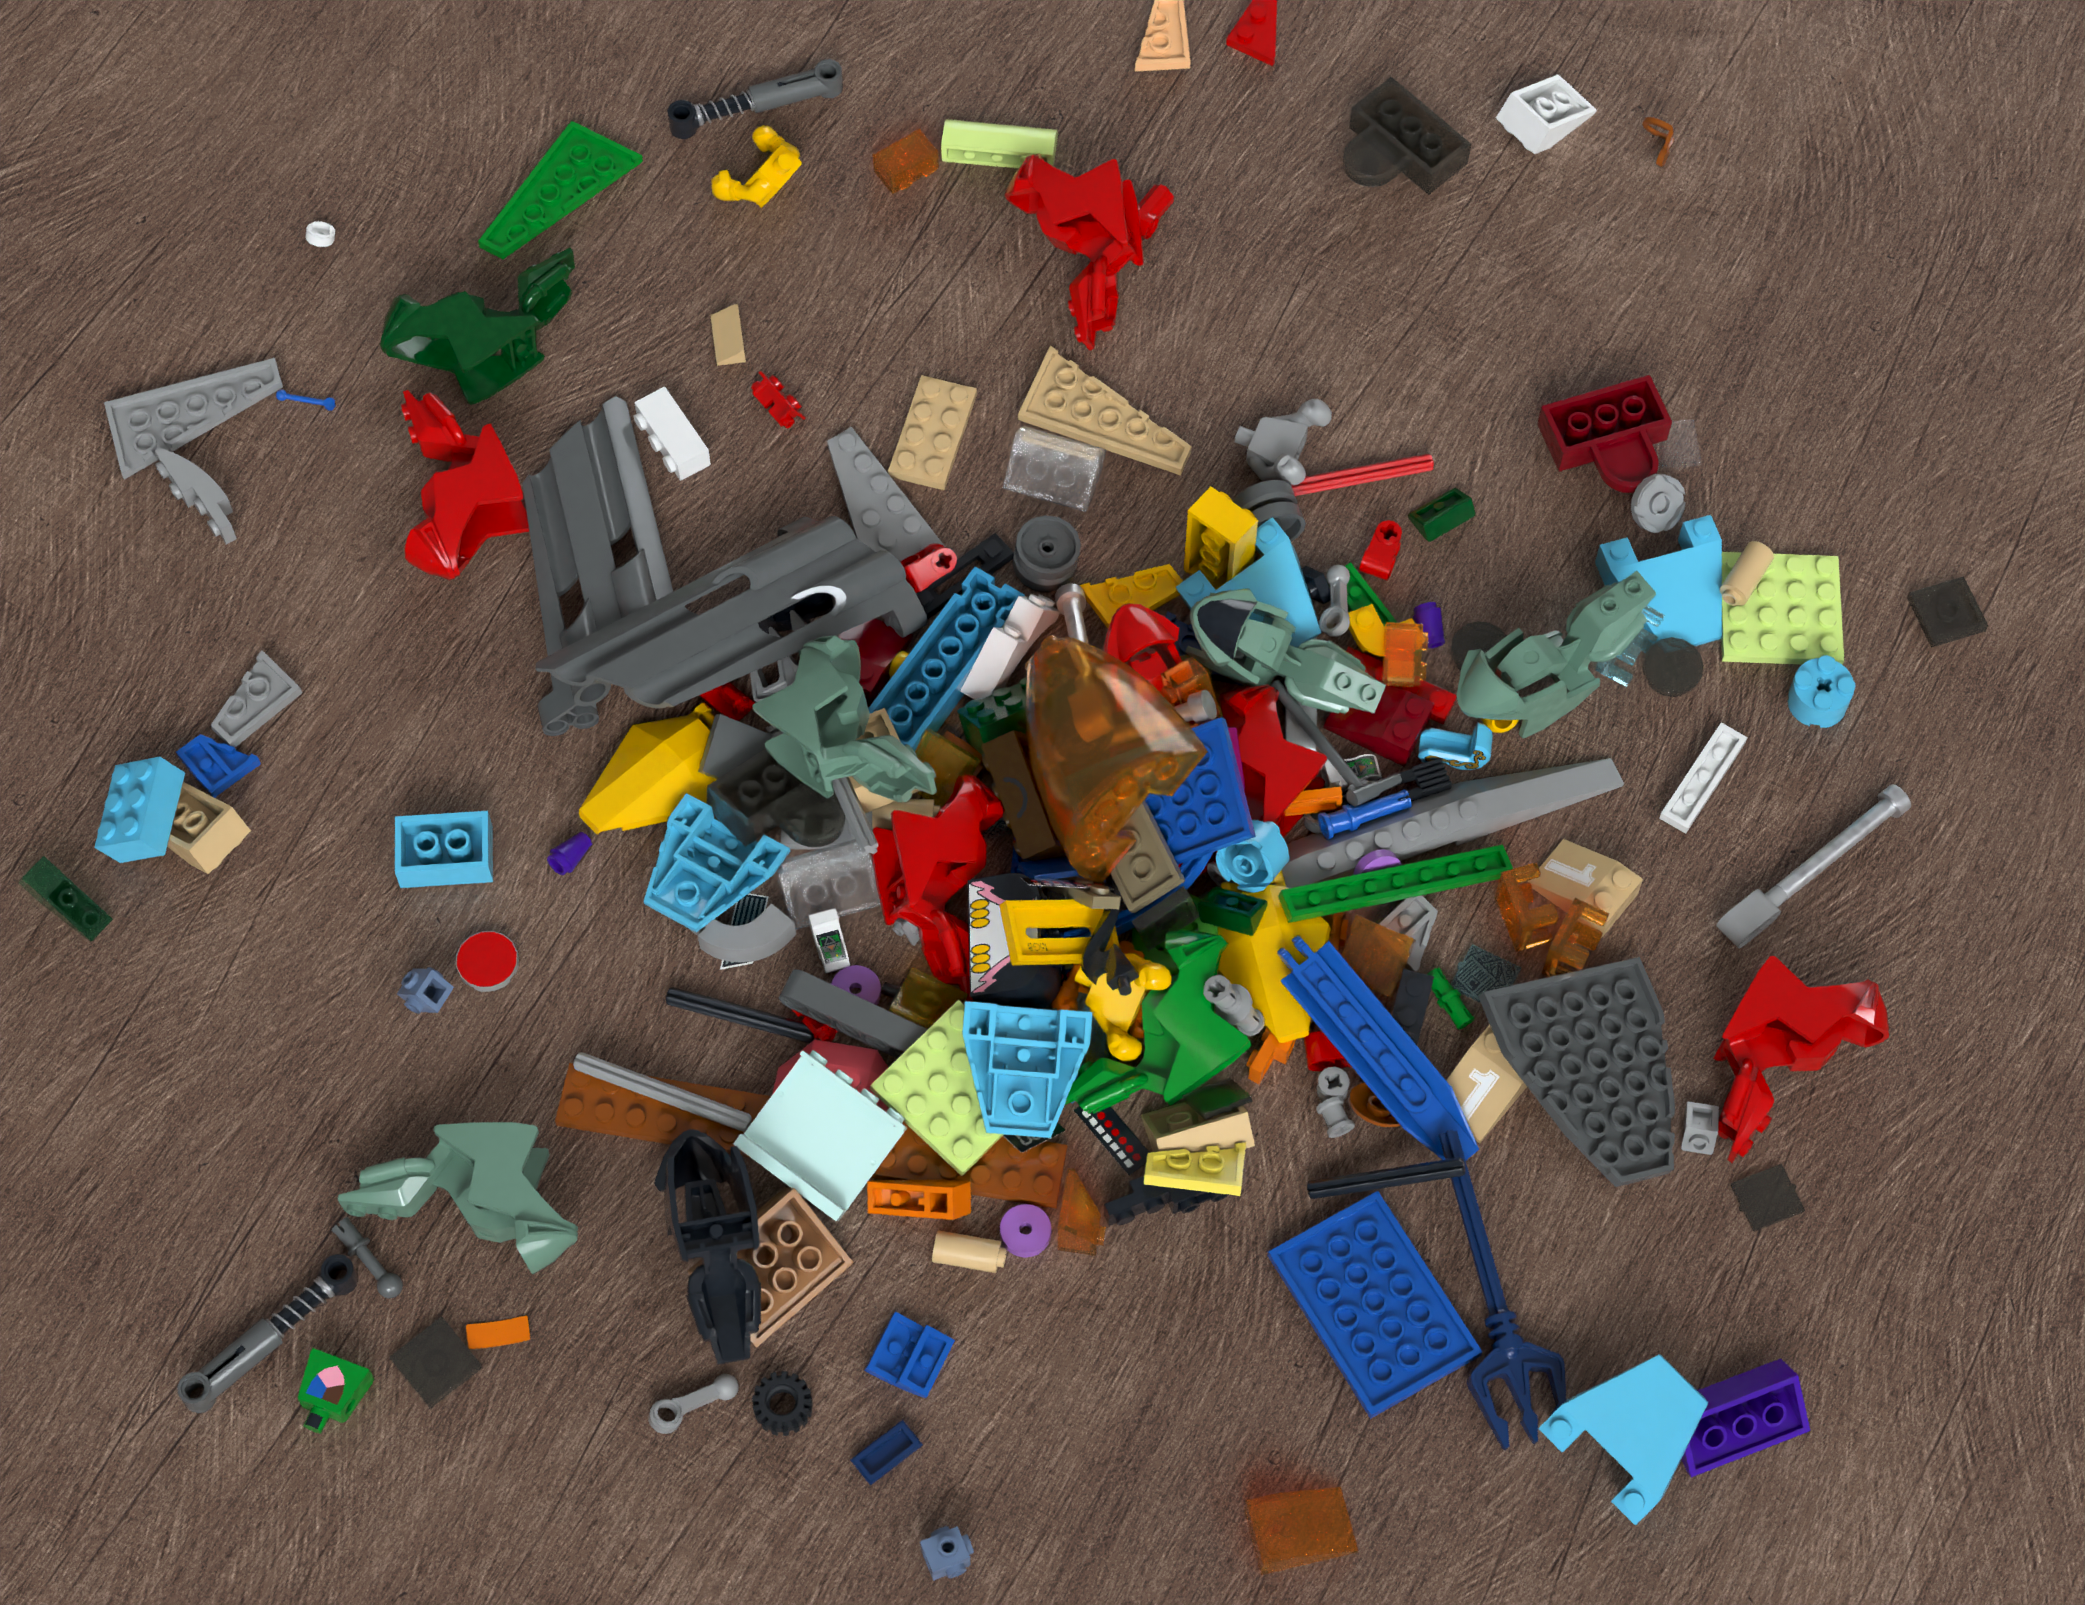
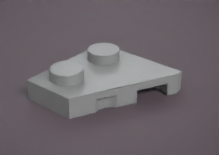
(1415, 919)

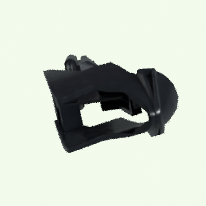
(724, 1289)

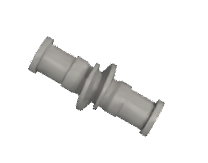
(1234, 1005)

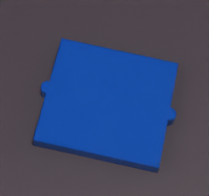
(1048, 868)

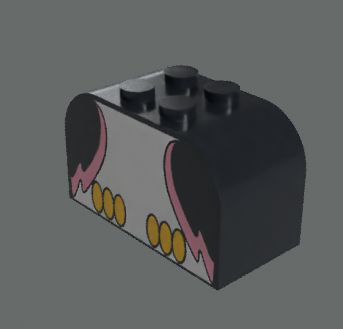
(990, 966)

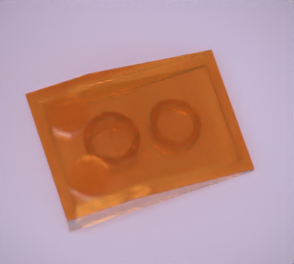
(1299, 1528)

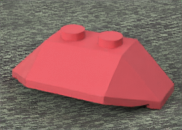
(859, 1063)

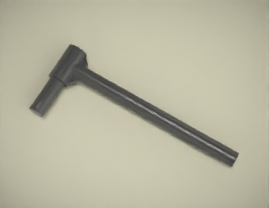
(1359, 790)

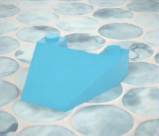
(1273, 581)
(1684, 581)
(1641, 1421)

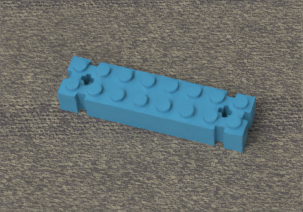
(935, 670)

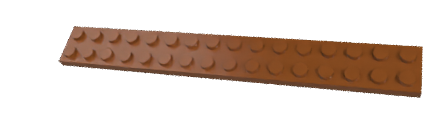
(1000, 1173)

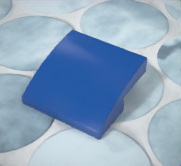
(909, 1355)

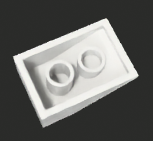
(1544, 113)

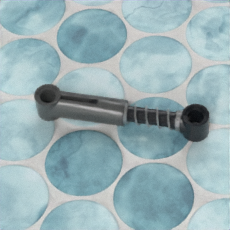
(822, 81)
(264, 1337)

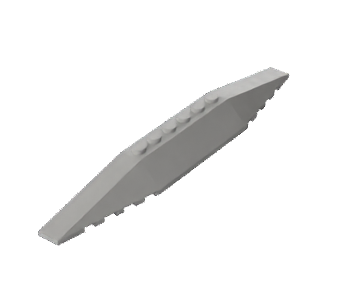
(1454, 815)

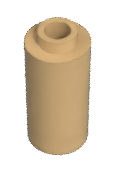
(1746, 573)
(882, 816)
(968, 1251)

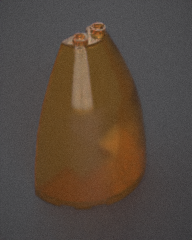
(1099, 748)

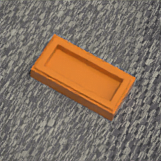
(1316, 801)

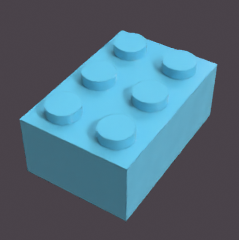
(139, 810)
(443, 849)

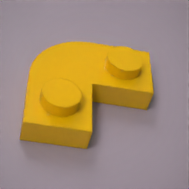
(1368, 629)

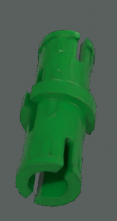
(1450, 999)

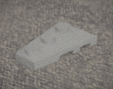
(256, 701)

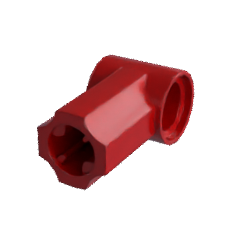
(1153, 207)

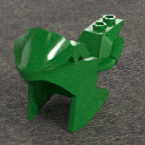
(1181, 1034)

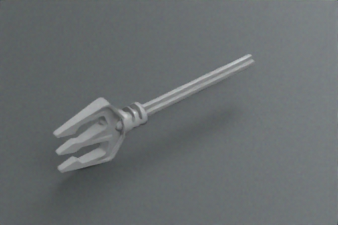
(842, 786)

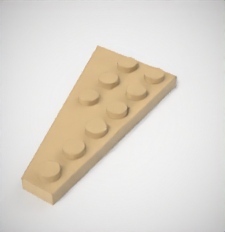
(1091, 412)

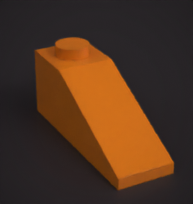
(920, 1198)

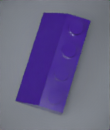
(1747, 1416)

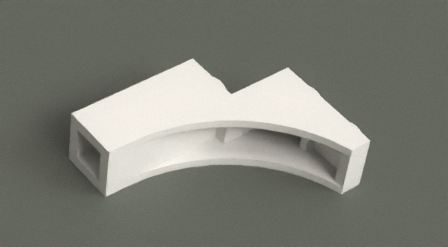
(1009, 644)

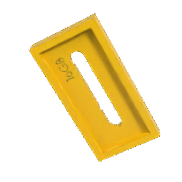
(1022, 914)

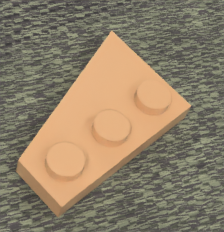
(1165, 38)

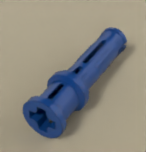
(1351, 817)

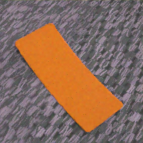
(498, 1333)

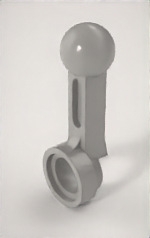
(1337, 578)
(724, 1388)

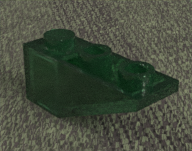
(65, 899)

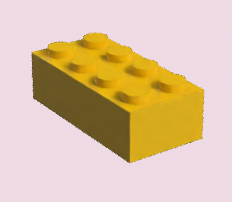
(1219, 538)

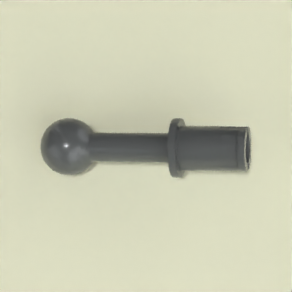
(388, 1284)

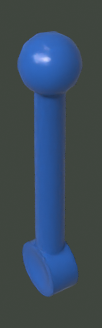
(328, 403)

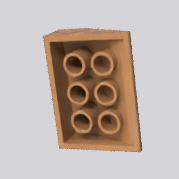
(793, 1259)

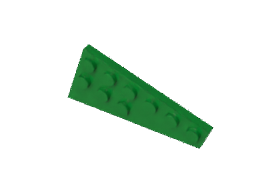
(564, 179)

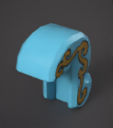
(1457, 749)

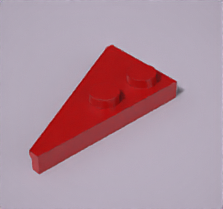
(1256, 31)

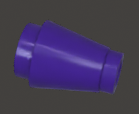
(1431, 618)
(569, 853)

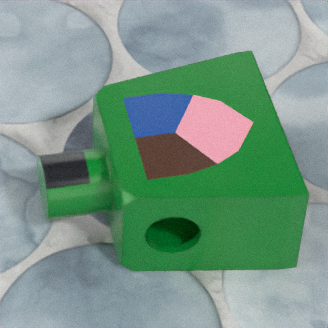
(331, 1389)

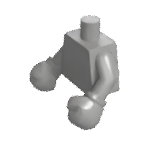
(1280, 440)

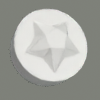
(320, 234)

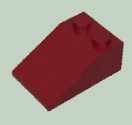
(877, 650)
(1391, 729)

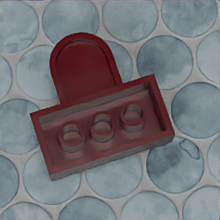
(1610, 429)

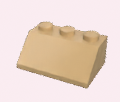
(1184, 1128)

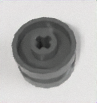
(1274, 500)
(1046, 553)

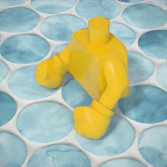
(768, 177)
(1118, 1012)

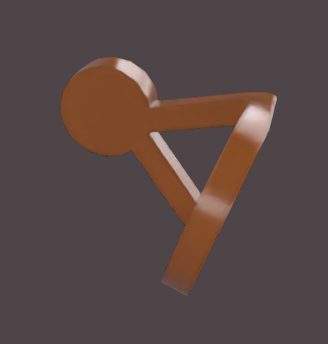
(1664, 153)

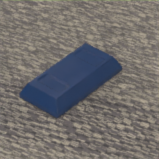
(886, 1452)

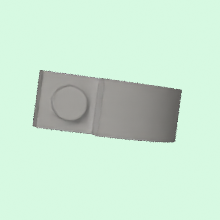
(748, 941)

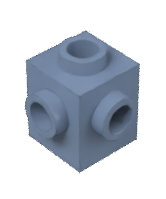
(424, 990)
(944, 1563)

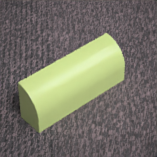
(995, 143)

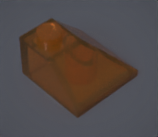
(1079, 1219)

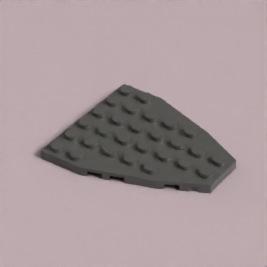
(1594, 1063)

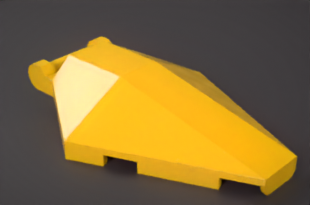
(651, 773)
(1258, 968)

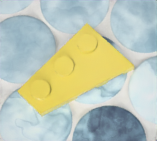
(1199, 1171)

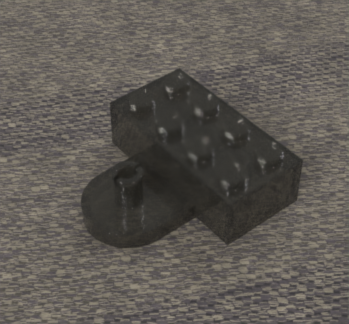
(1401, 136)
(767, 795)

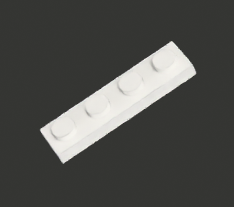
(1703, 778)

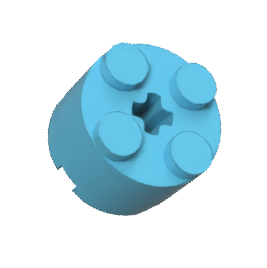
(1821, 692)
(1256, 859)

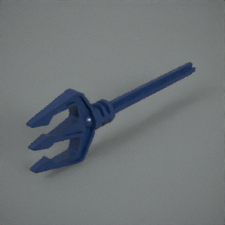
(1510, 1356)

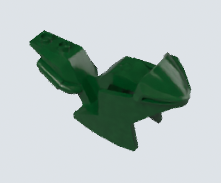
(472, 334)

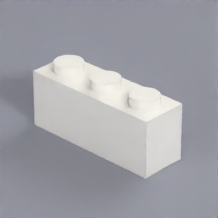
(671, 434)

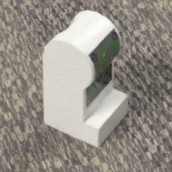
(1363, 766)
(829, 940)

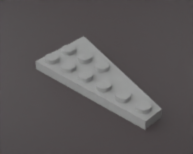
(184, 411)
(875, 504)

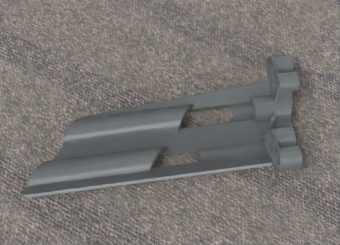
(574, 515)
(674, 655)

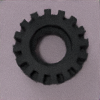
(773, 1386)

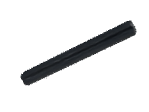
(739, 1014)
(1386, 1178)

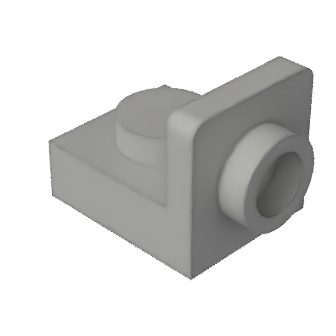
(1700, 1128)

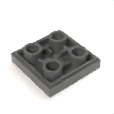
(730, 745)

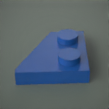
(215, 764)

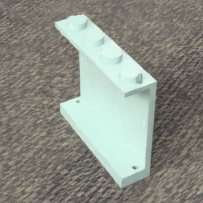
(822, 1135)

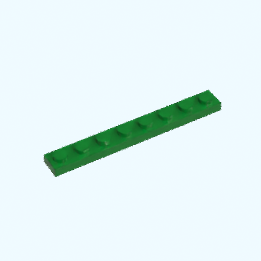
(1394, 883)

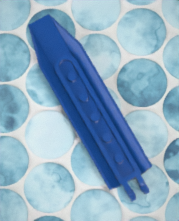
(1376, 1046)

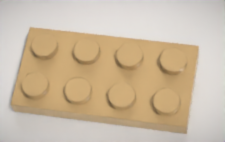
(932, 432)

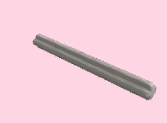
(662, 1091)

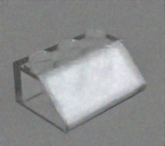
(1054, 468)
(827, 880)

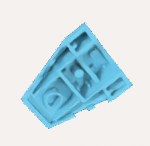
(706, 867)
(1023, 1064)

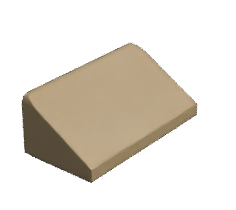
(728, 336)

